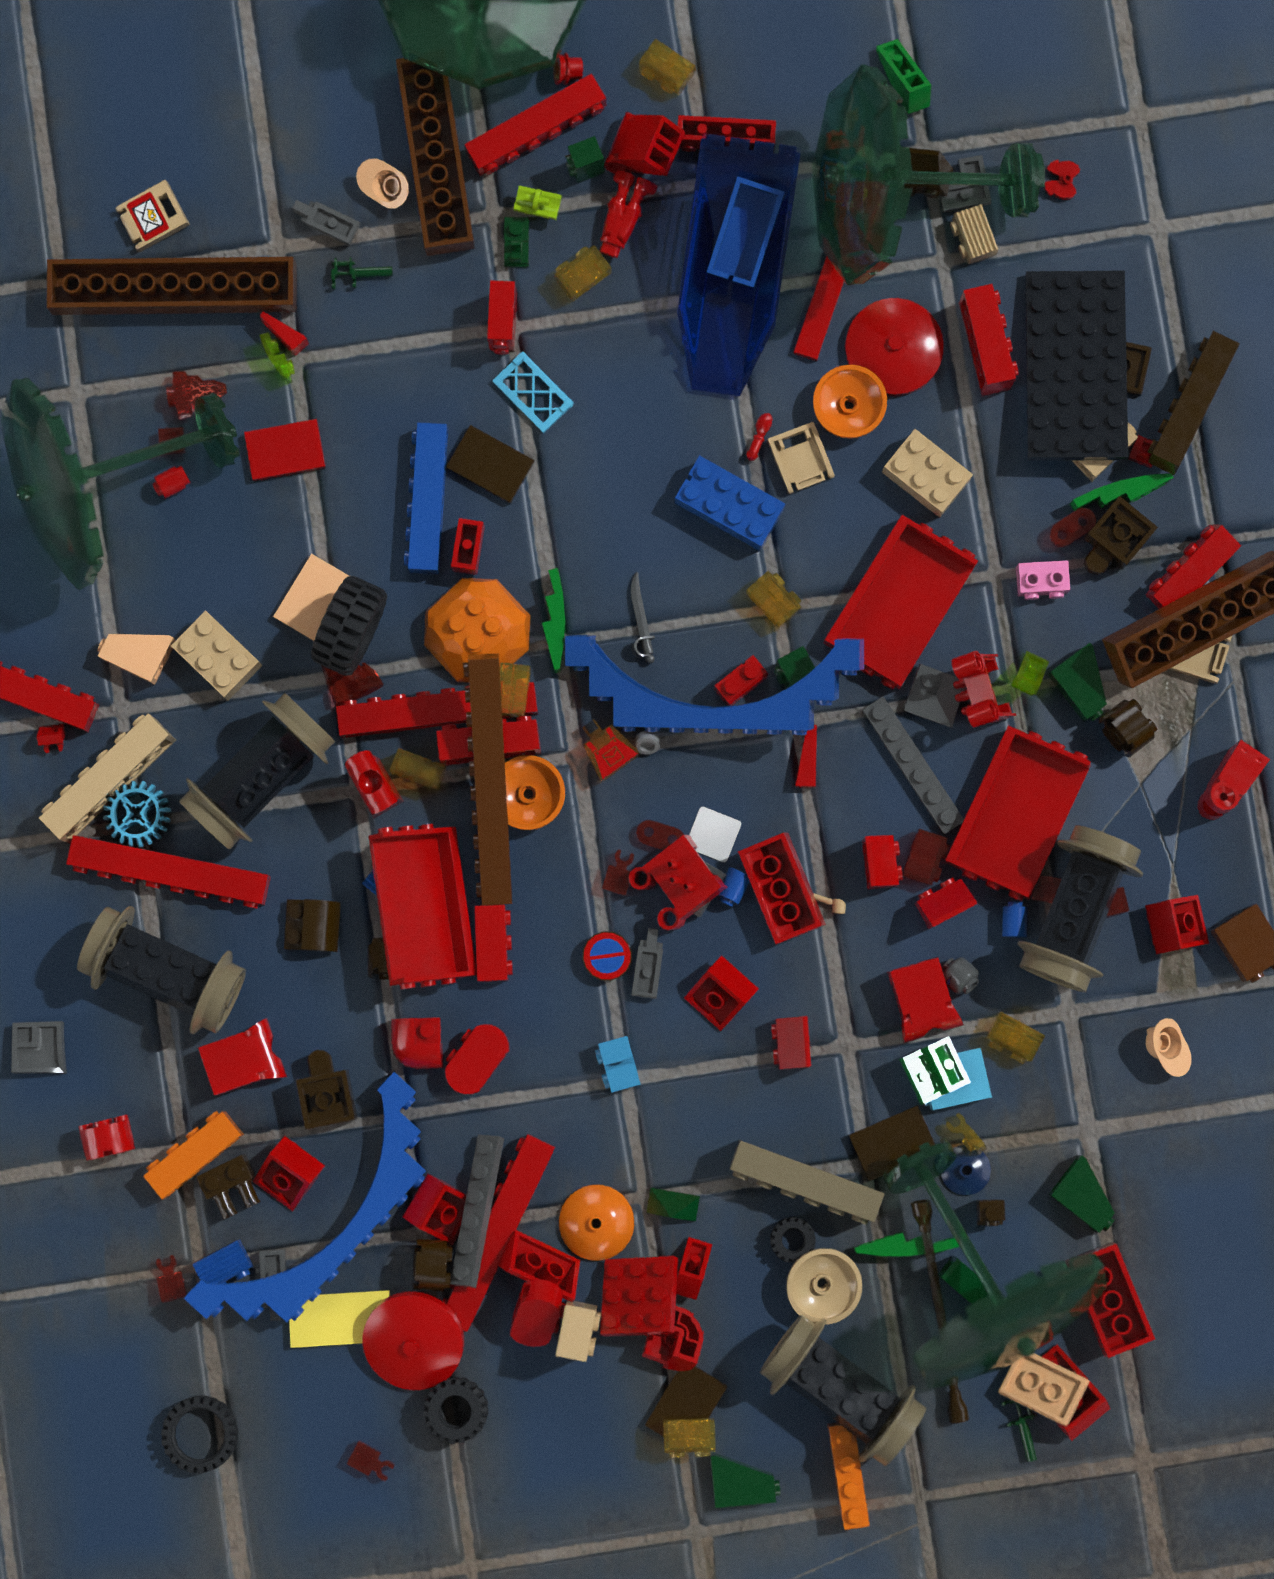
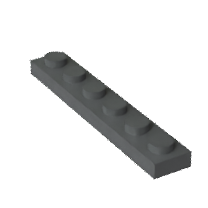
(913, 765)
(477, 1211)

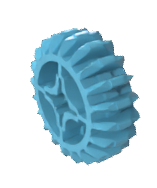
(122, 798)

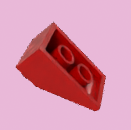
(1090, 1406)

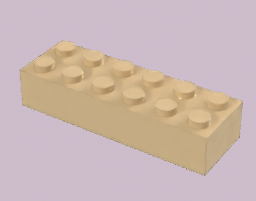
(116, 767)

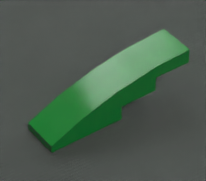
(1128, 489)
(555, 628)
(897, 1246)

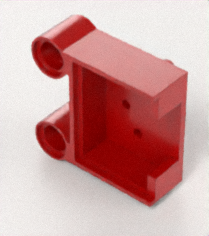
(972, 673)
(682, 878)

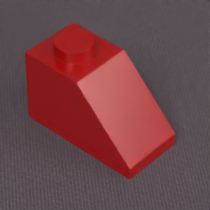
(692, 1268)

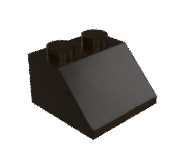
(928, 161)

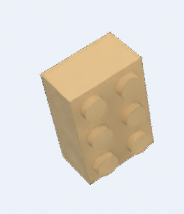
(927, 473)
(216, 655)
(577, 1329)

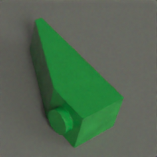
(905, 76)

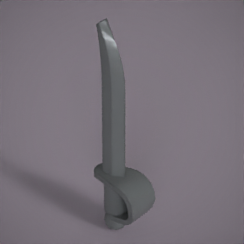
(645, 637)

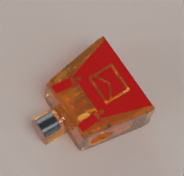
(607, 750)

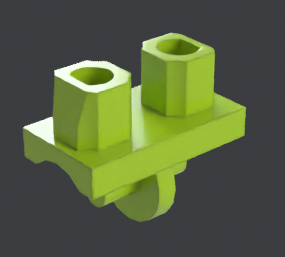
(537, 202)

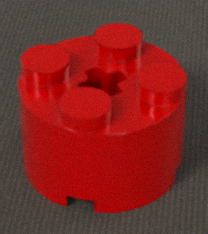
(106, 1137)

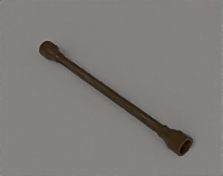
(923, 1213)

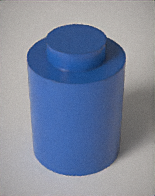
(736, 886)
(1015, 920)

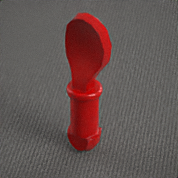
(762, 426)

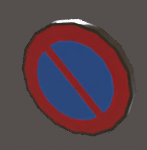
(607, 956)

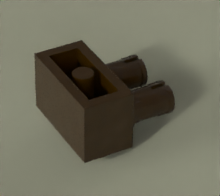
(232, 1174)

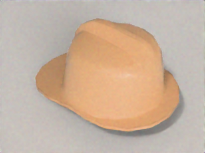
(383, 183)
(1169, 1046)

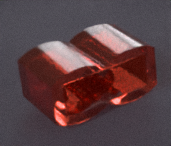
(925, 857)

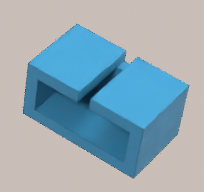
(618, 1064)

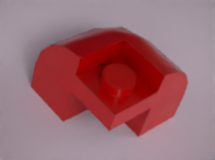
(417, 1042)
(677, 1350)

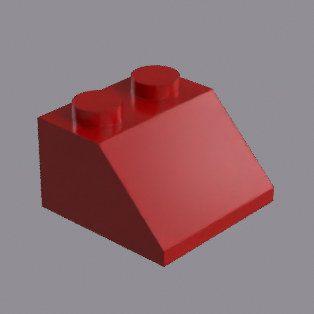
(881, 862)
(944, 903)
(1177, 924)
(721, 993)
(792, 1042)
(288, 1173)
(437, 1209)

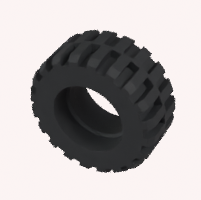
(348, 625)

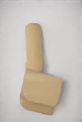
(838, 905)

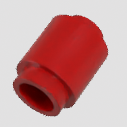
(170, 481)

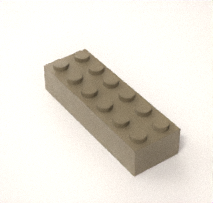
(801, 1179)

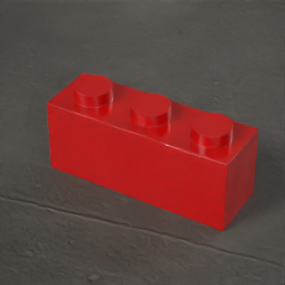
(493, 943)

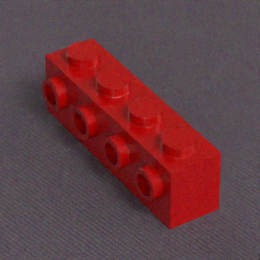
(730, 127)
(1195, 567)

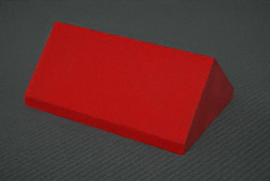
(538, 1261)

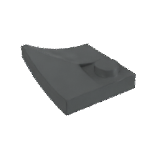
(933, 696)
(38, 1048)

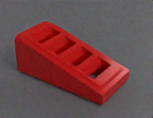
(290, 338)

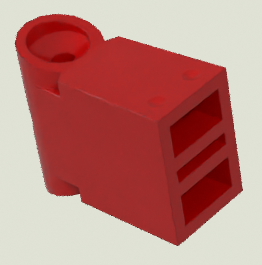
(644, 145)
(1231, 780)
(373, 782)
(923, 999)
(242, 1059)

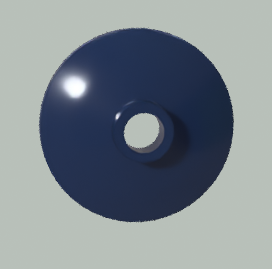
(971, 1183)

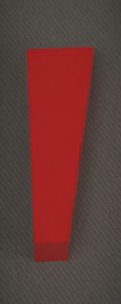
(807, 766)

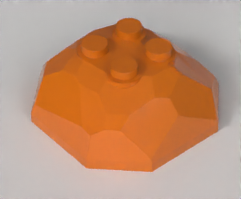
(473, 620)

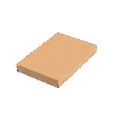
(310, 596)
(1044, 1388)

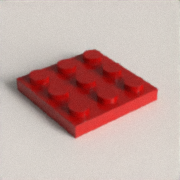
(639, 1296)

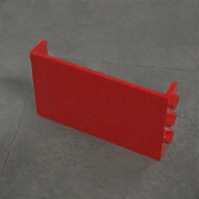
(903, 599)
(1018, 812)
(422, 905)

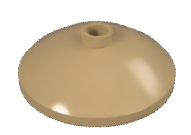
(836, 1297)

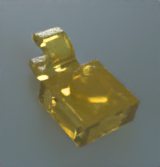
(971, 1139)

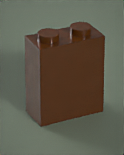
(1247, 943)

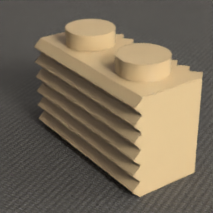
(974, 234)

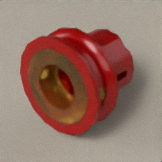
(567, 69)

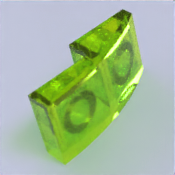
(281, 364)

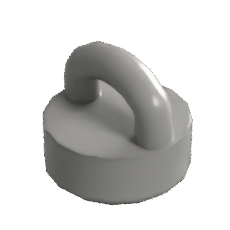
(647, 742)

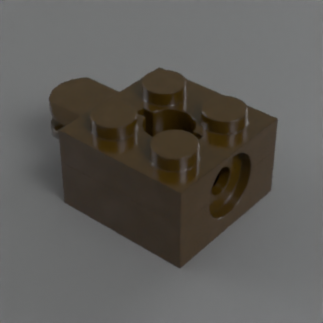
(1117, 537)
(326, 1094)

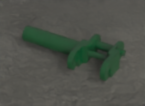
(358, 272)
(1024, 1429)

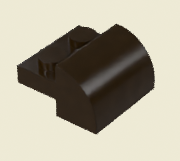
(312, 925)

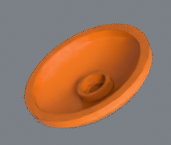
(851, 385)
(548, 791)
(608, 1207)

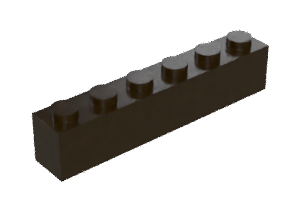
(1193, 403)

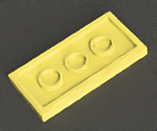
(334, 1318)

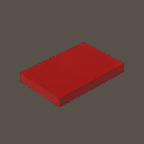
(284, 450)

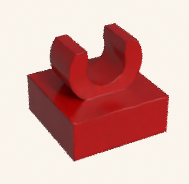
(1139, 451)
(51, 735)

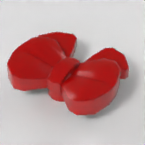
(1063, 188)

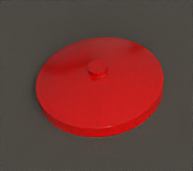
(896, 343)
(413, 1340)

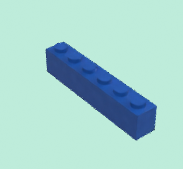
(427, 498)

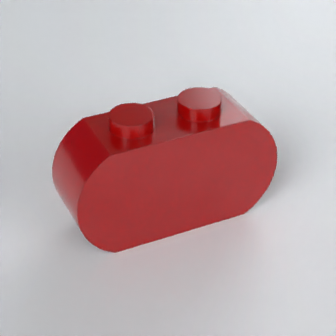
(476, 1059)
(537, 1313)

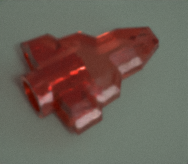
(189, 388)

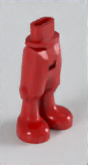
(621, 217)

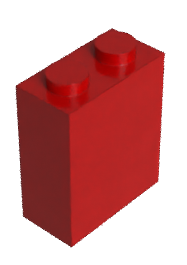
(502, 316)

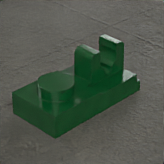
(516, 242)

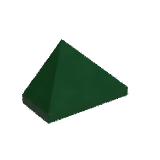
(673, 1204)

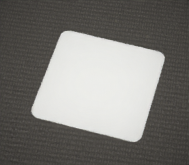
(714, 834)

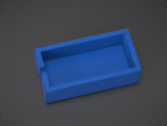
(745, 232)
(729, 503)

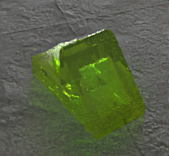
(1030, 673)

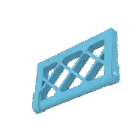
(536, 372)

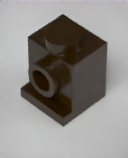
(990, 1212)

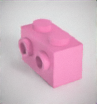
(1043, 579)

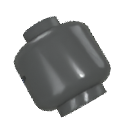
(960, 975)

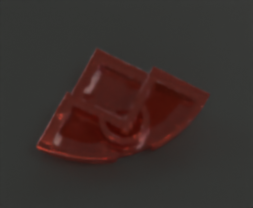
(354, 686)

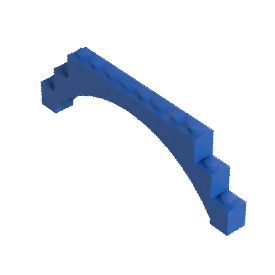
(641, 707)
(292, 1288)

